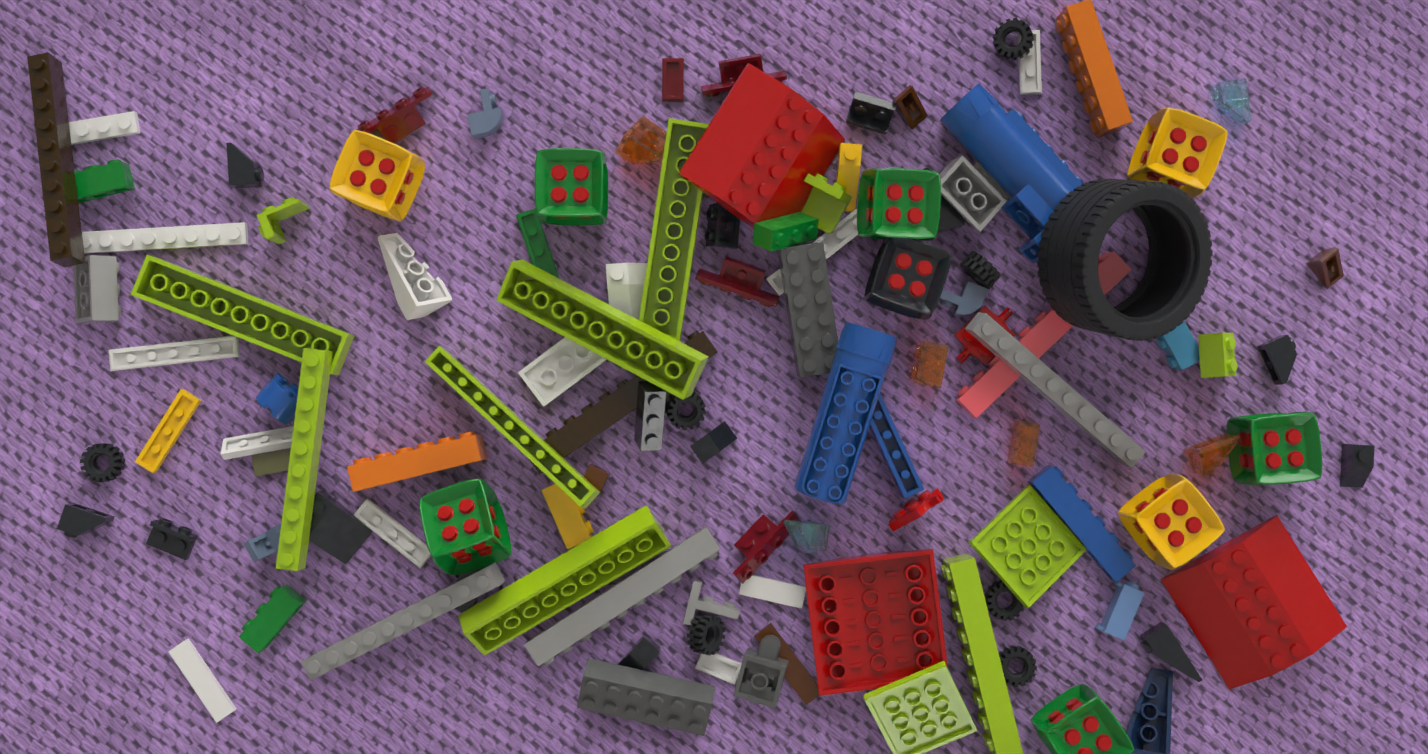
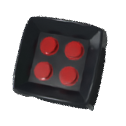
(908, 277)

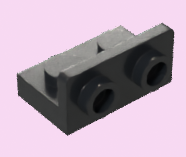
(870, 113)
(721, 227)
(171, 538)

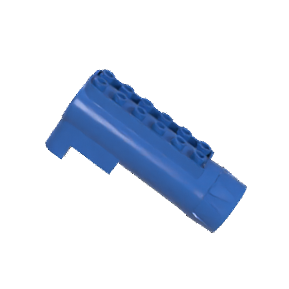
(1014, 159)
(845, 413)

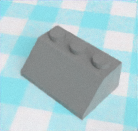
(970, 193)
(96, 290)

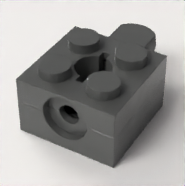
(762, 673)

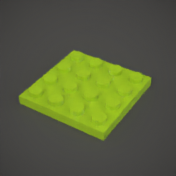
(1027, 546)
(920, 711)

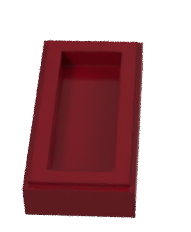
(672, 79)

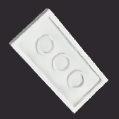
(559, 369)

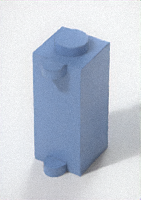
(1121, 610)

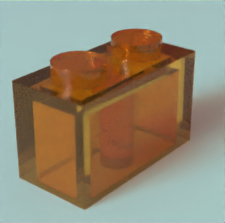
(930, 364)
(1023, 443)

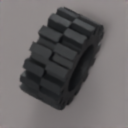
(1008, 27)
(980, 270)
(687, 421)
(90, 462)
(992, 606)
(714, 629)
(1028, 669)

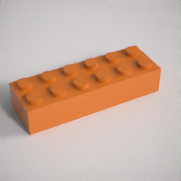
(1093, 68)
(412, 463)

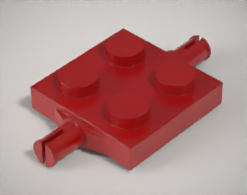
(972, 346)
(915, 508)

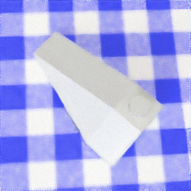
(413, 286)
(626, 286)

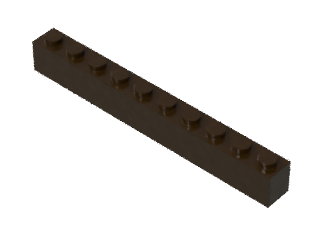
(56, 160)
(609, 409)

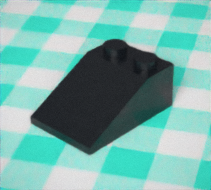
(336, 528)

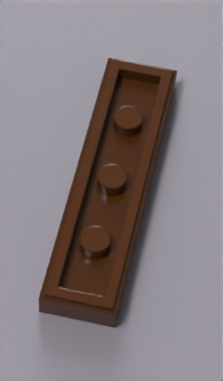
(796, 672)

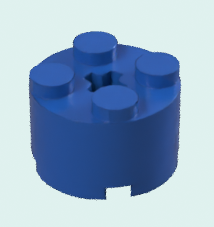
(279, 398)

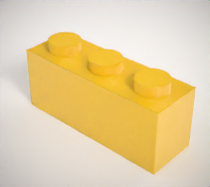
(567, 516)

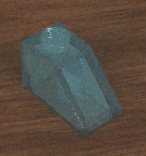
(1233, 100)
(808, 535)

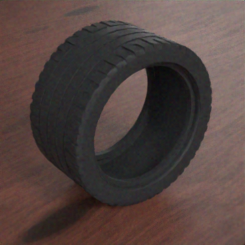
(1175, 266)

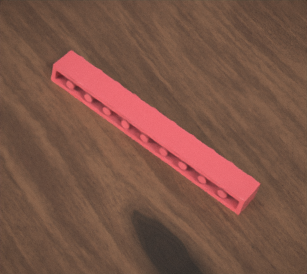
(1037, 339)

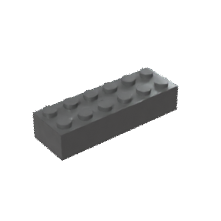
(809, 307)
(646, 697)

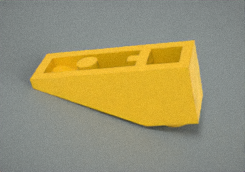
(849, 170)

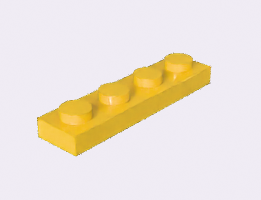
(168, 431)

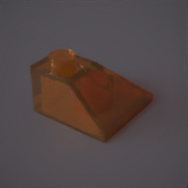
(642, 143)
(1211, 453)

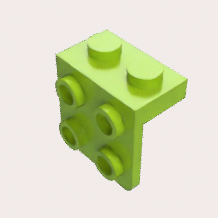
(826, 202)
(271, 215)

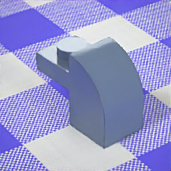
(488, 121)
(969, 301)
(264, 544)

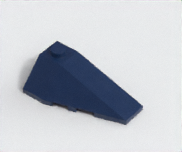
(1151, 719)

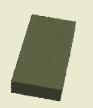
(271, 462)

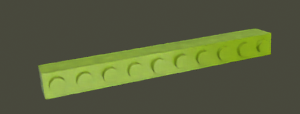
(512, 427)
(304, 459)

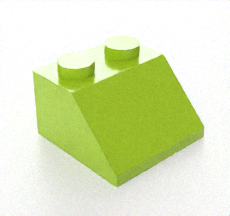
(1217, 355)

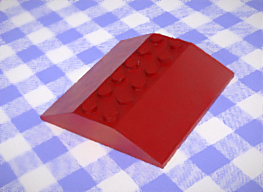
(762, 149)
(1255, 604)
(873, 619)

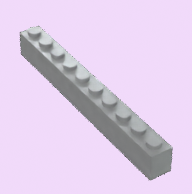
(1054, 389)
(622, 596)
(403, 621)

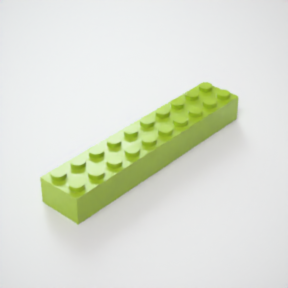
(672, 234)
(238, 312)
(602, 328)
(564, 581)
(981, 655)

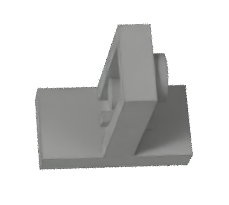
(707, 604)

